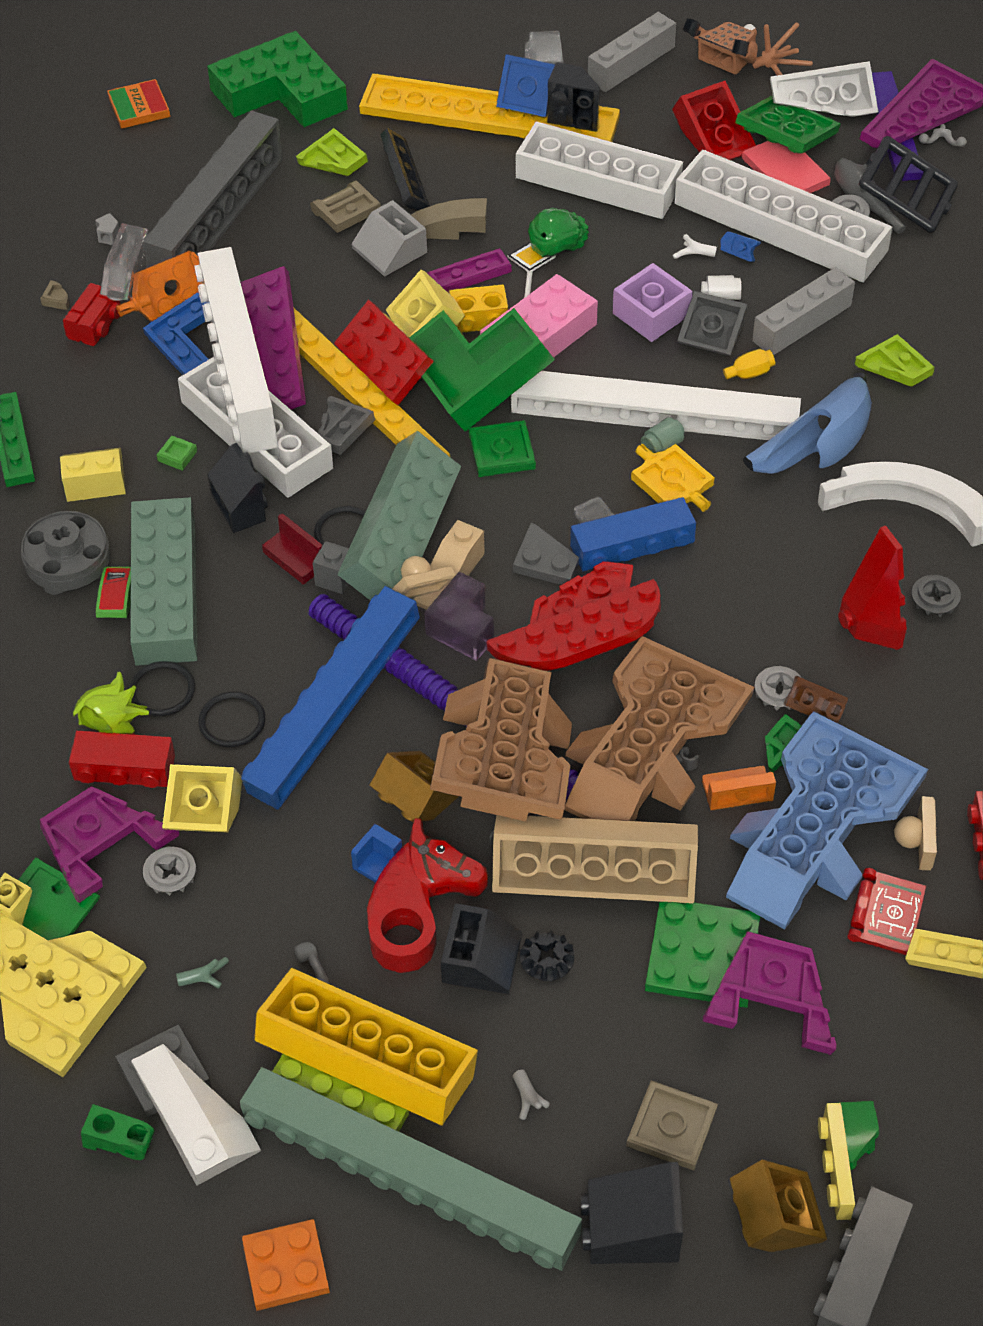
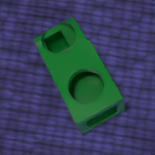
(116, 1133)

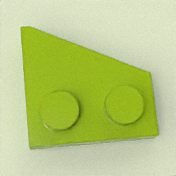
(333, 154)
(896, 361)

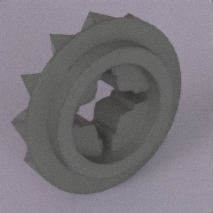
(943, 587)

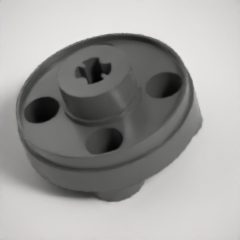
(65, 551)

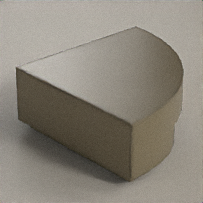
(55, 296)

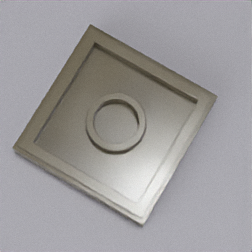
(672, 1125)

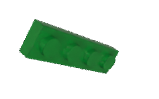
(13, 443)

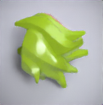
(109, 708)

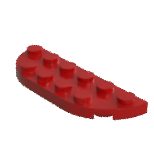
(582, 630)

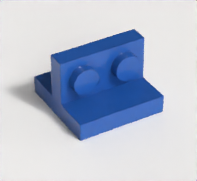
(525, 85)

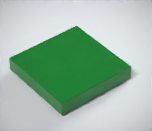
(502, 448)

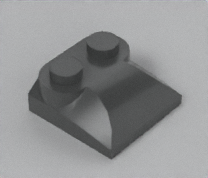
(713, 323)

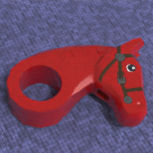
(402, 895)

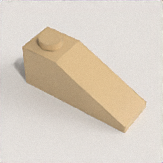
(459, 549)

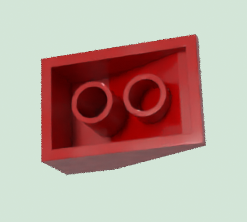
(709, 121)

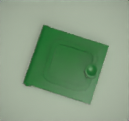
(50, 912)

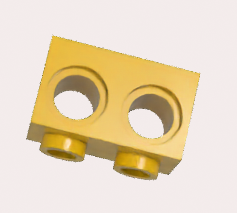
(480, 306)

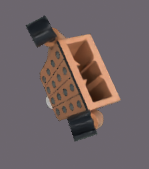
(726, 45)

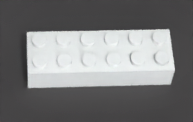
(598, 169)
(300, 453)

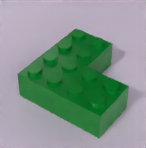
(280, 71)
(482, 373)

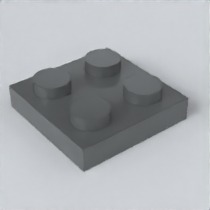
(177, 1043)

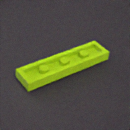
(342, 1092)

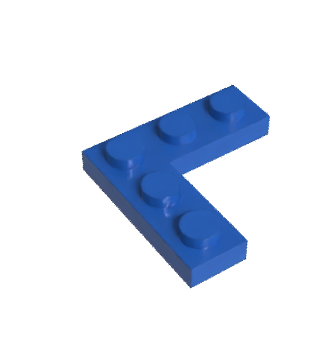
(169, 334)

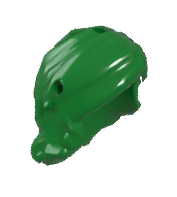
(562, 231)

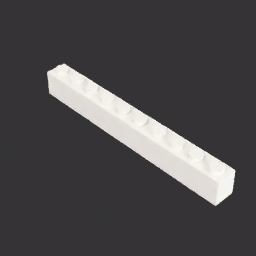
(650, 403)

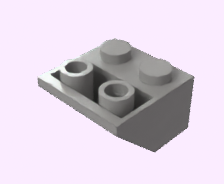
(390, 238)

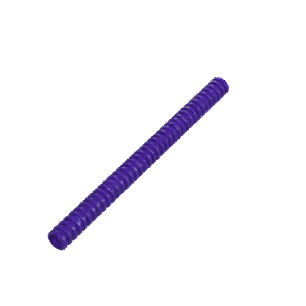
(401, 664)

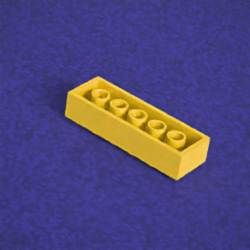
(366, 1045)

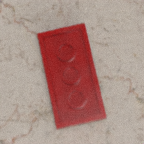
(383, 352)

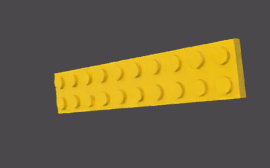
(460, 108)

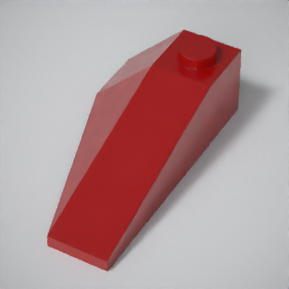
(874, 596)

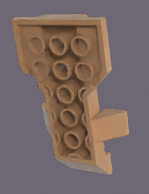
(664, 705)
(504, 753)

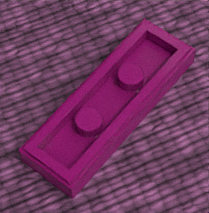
(472, 270)

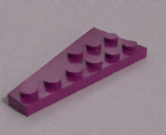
(924, 103)
(275, 334)

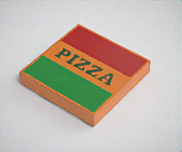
(138, 103)

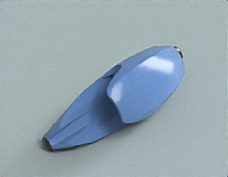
(849, 414)

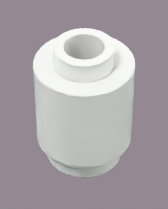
(722, 286)

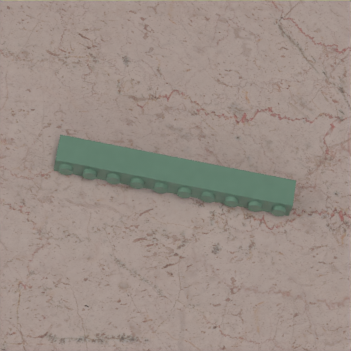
(412, 1169)

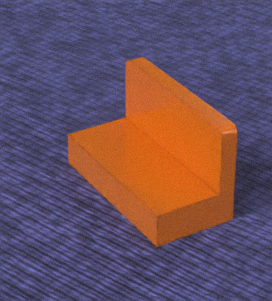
(739, 787)

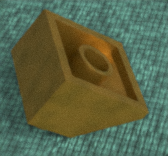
(406, 782)
(777, 1207)

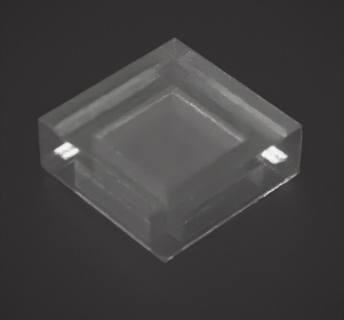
(592, 510)

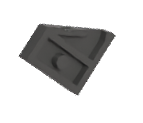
(344, 423)
(545, 558)

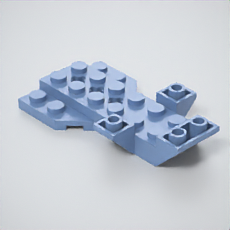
(835, 784)

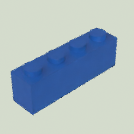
(633, 533)

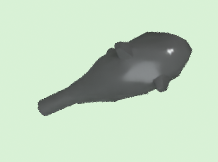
(848, 176)

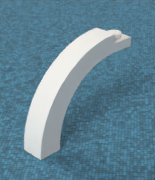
(909, 484)

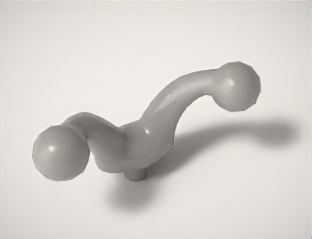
(942, 132)

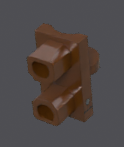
(811, 697)

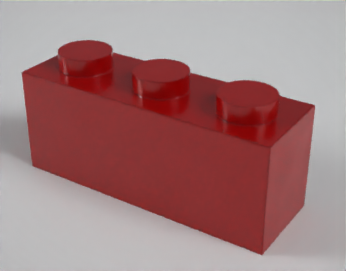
(121, 758)

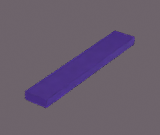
(885, 91)

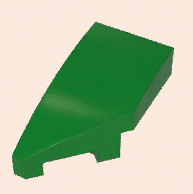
(778, 739)
(860, 1129)

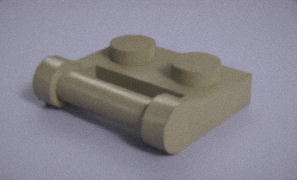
(345, 206)

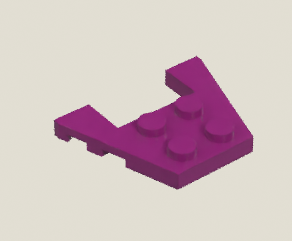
(90, 826)
(776, 976)

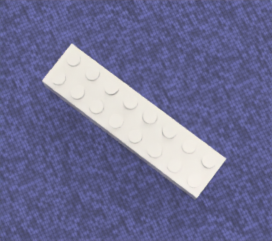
(783, 215)
(236, 350)

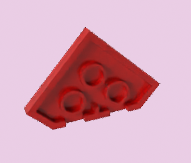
(601, 582)

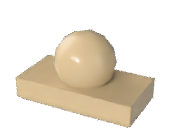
(420, 579)
(920, 833)

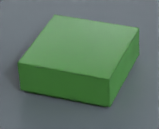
(177, 453)

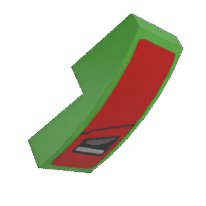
(114, 593)

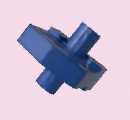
(739, 245)

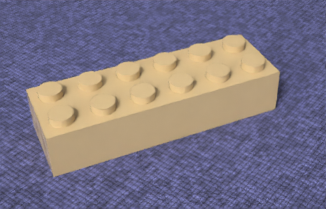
(595, 858)

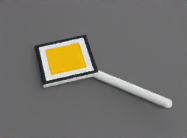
(528, 260)

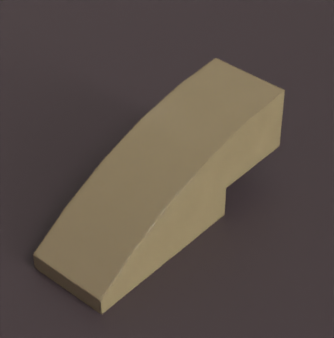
(452, 217)

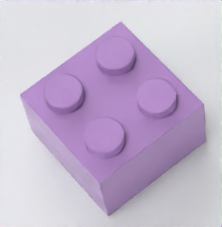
(651, 302)

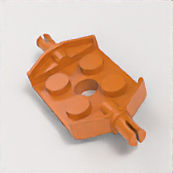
(149, 284)

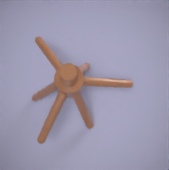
(772, 56)

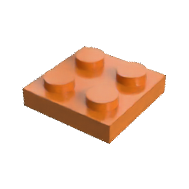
(285, 1264)

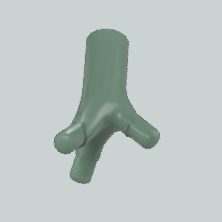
(202, 974)

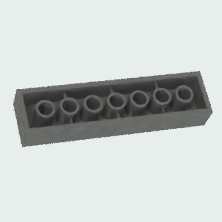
(217, 192)

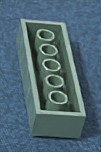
(399, 515)
(163, 581)

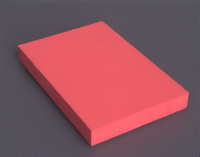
(786, 166)

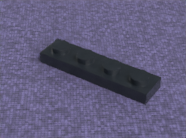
(404, 170)

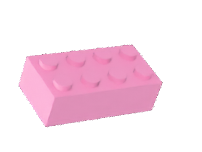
(557, 313)

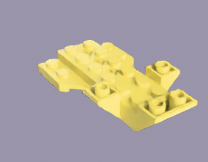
(40, 1016)

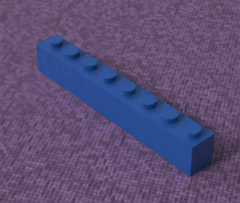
(330, 697)

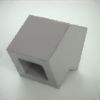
(107, 229)

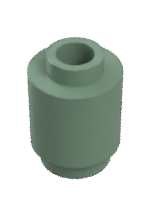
(663, 435)

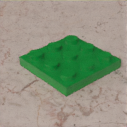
(787, 125)
(695, 948)

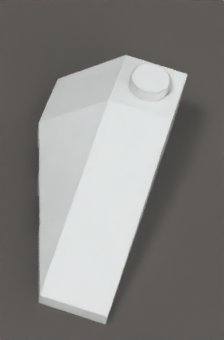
(834, 90)
(197, 1119)

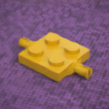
(672, 476)

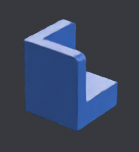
(374, 852)

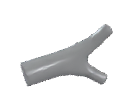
(528, 1093)

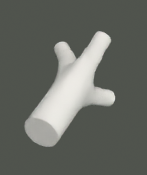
(695, 248)

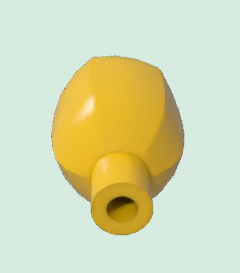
(751, 365)

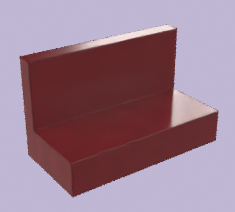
(293, 549)

